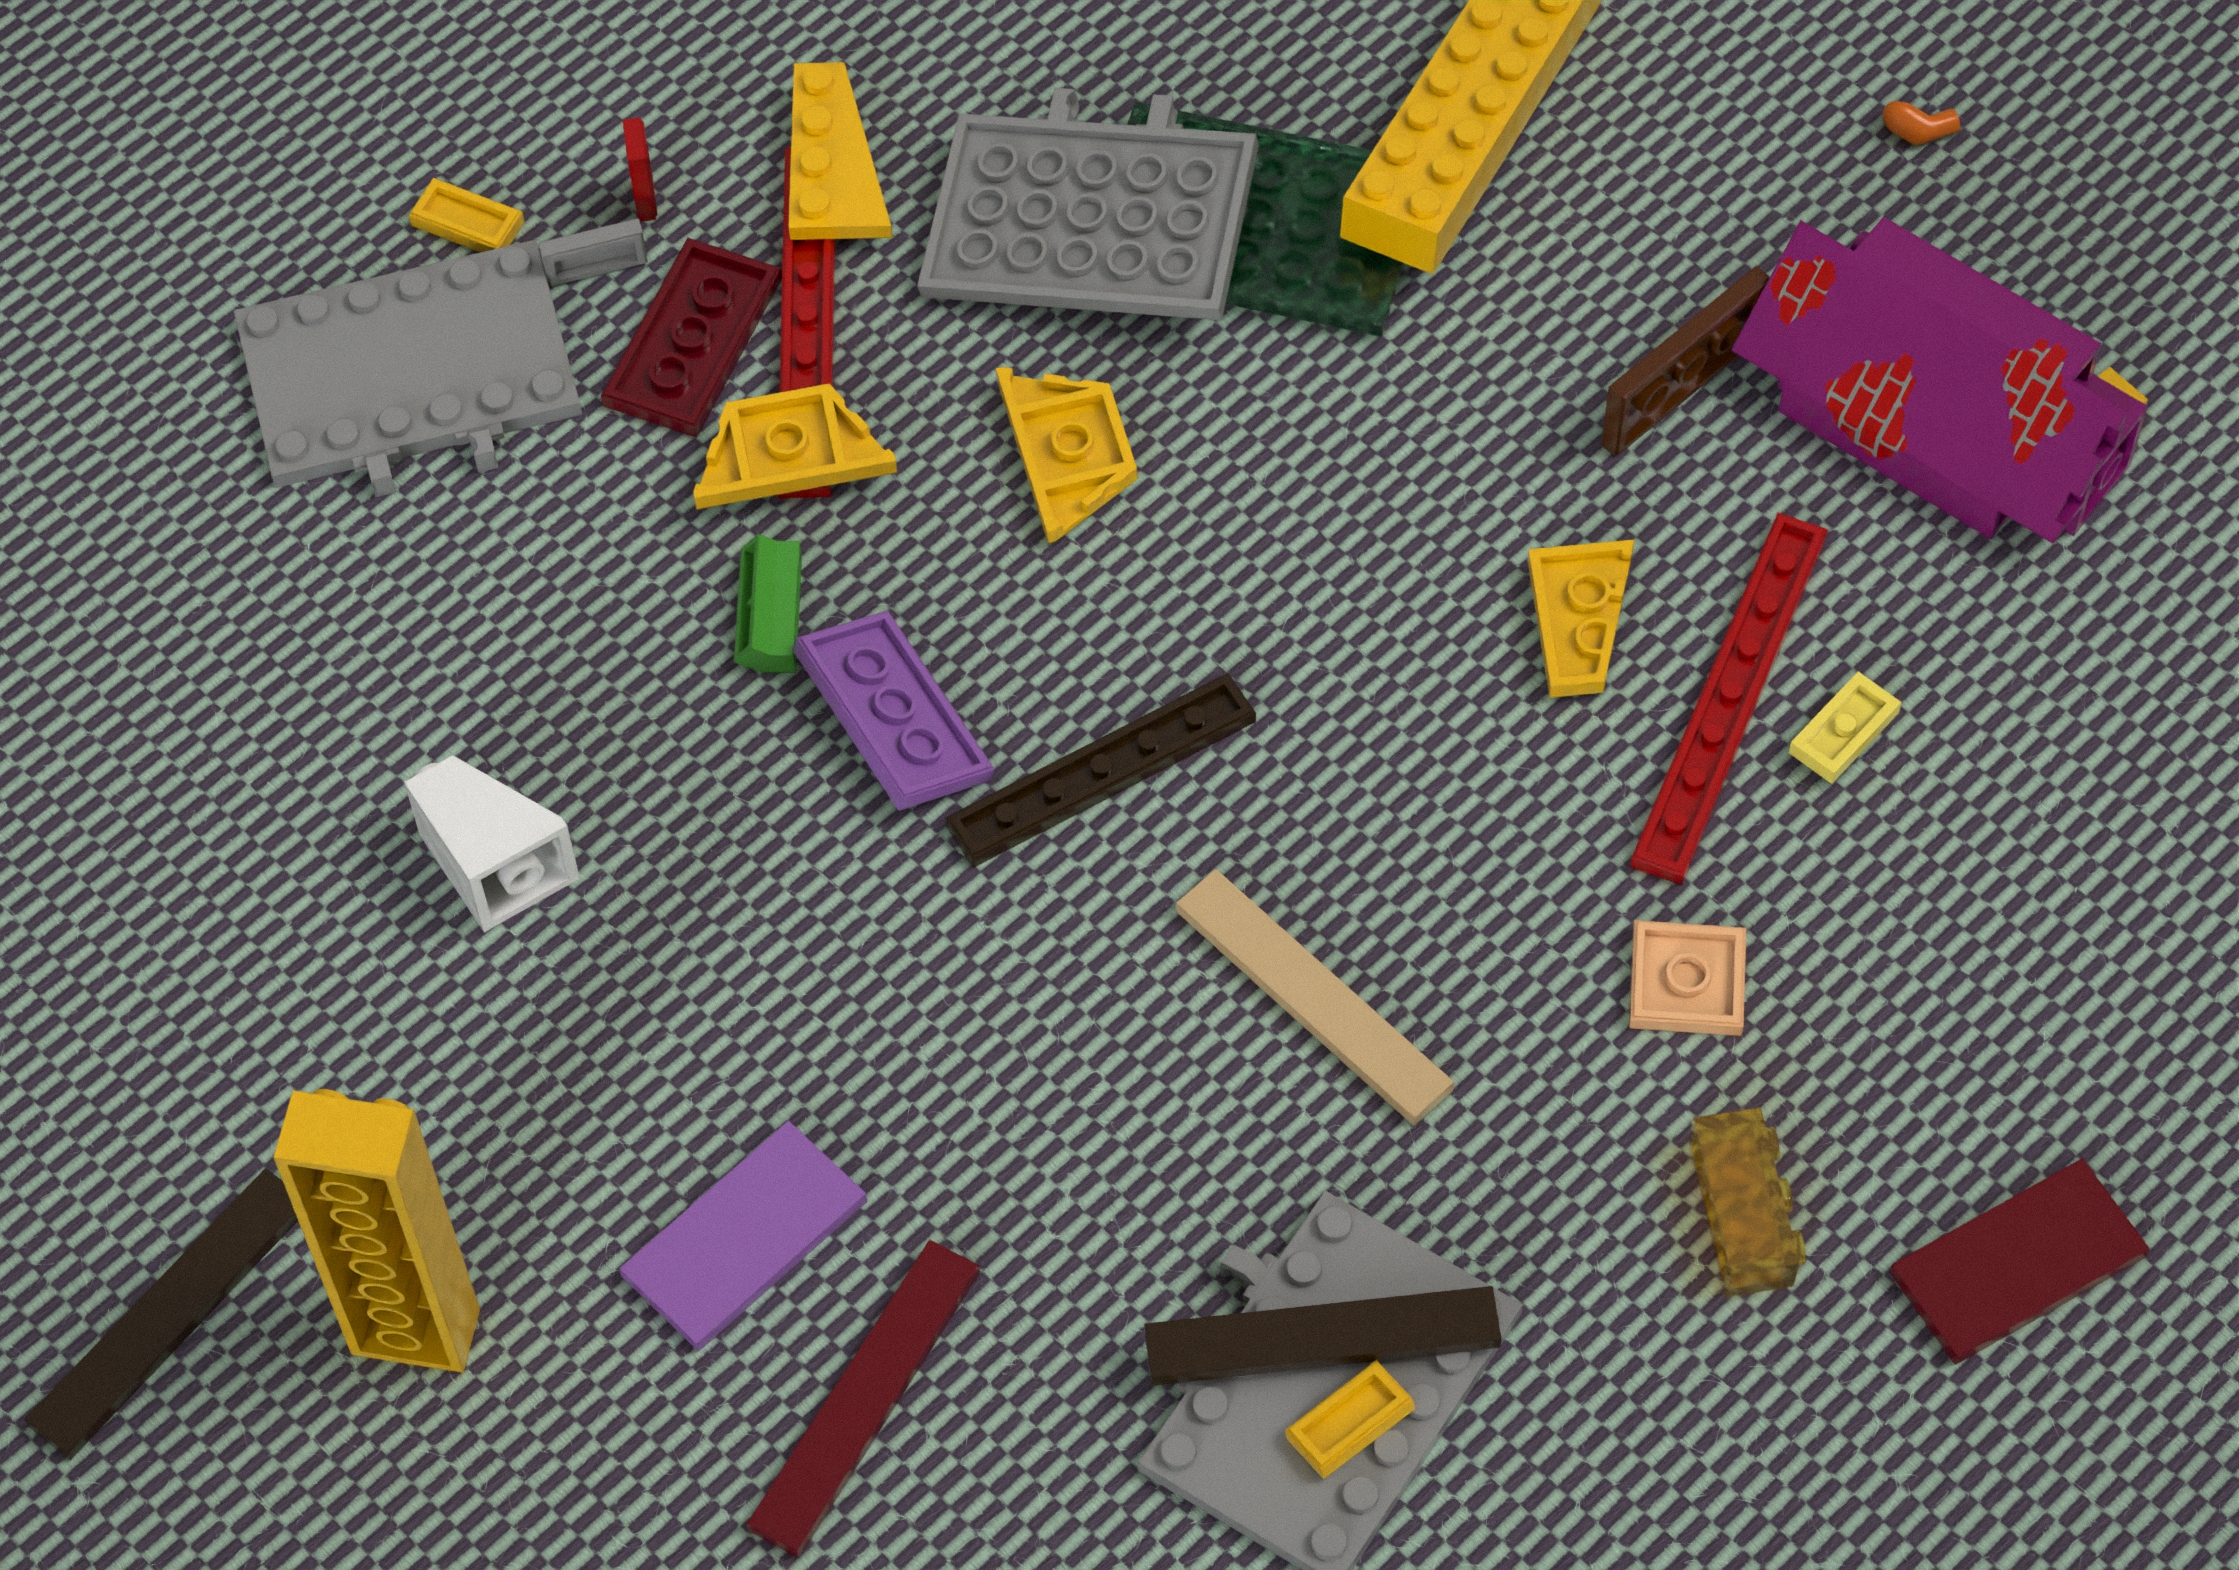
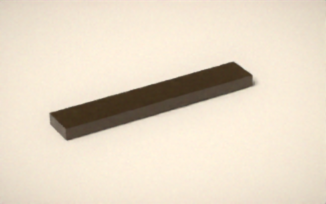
(1100, 770)
(164, 1316)
(1322, 1335)

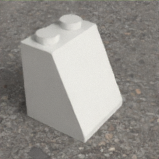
(490, 840)

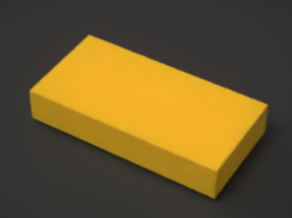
(465, 217)
(1350, 1419)

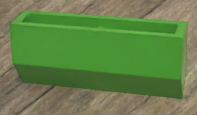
(768, 605)

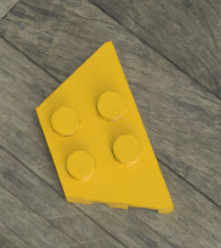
(1068, 445)
(788, 446)

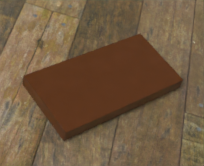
(1679, 364)

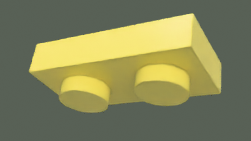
(1844, 727)

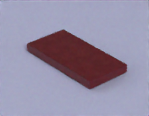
(691, 337)
(2019, 1261)

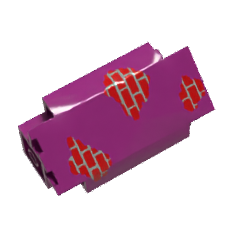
(1942, 380)

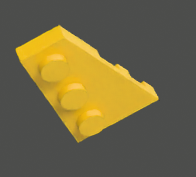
(1578, 611)

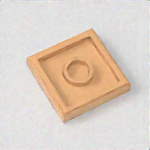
(1687, 978)

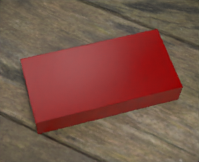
(640, 169)

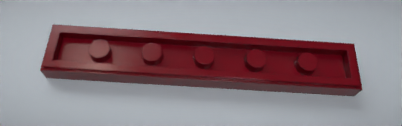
(863, 1399)

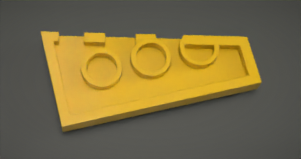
(831, 163)

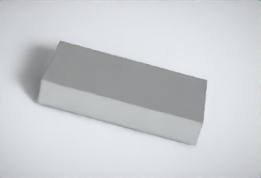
(593, 252)

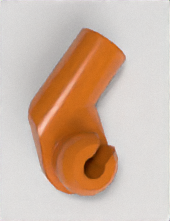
(1918, 126)

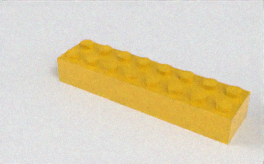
(1459, 126)
(378, 1228)

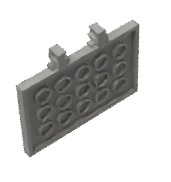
(1090, 213)
(407, 366)
(1228, 1434)

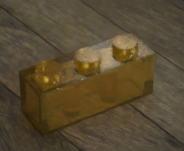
(1746, 1201)

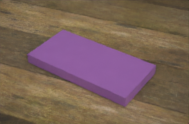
(893, 710)
(743, 1235)

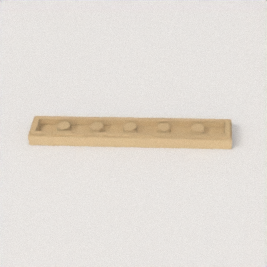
(1315, 997)

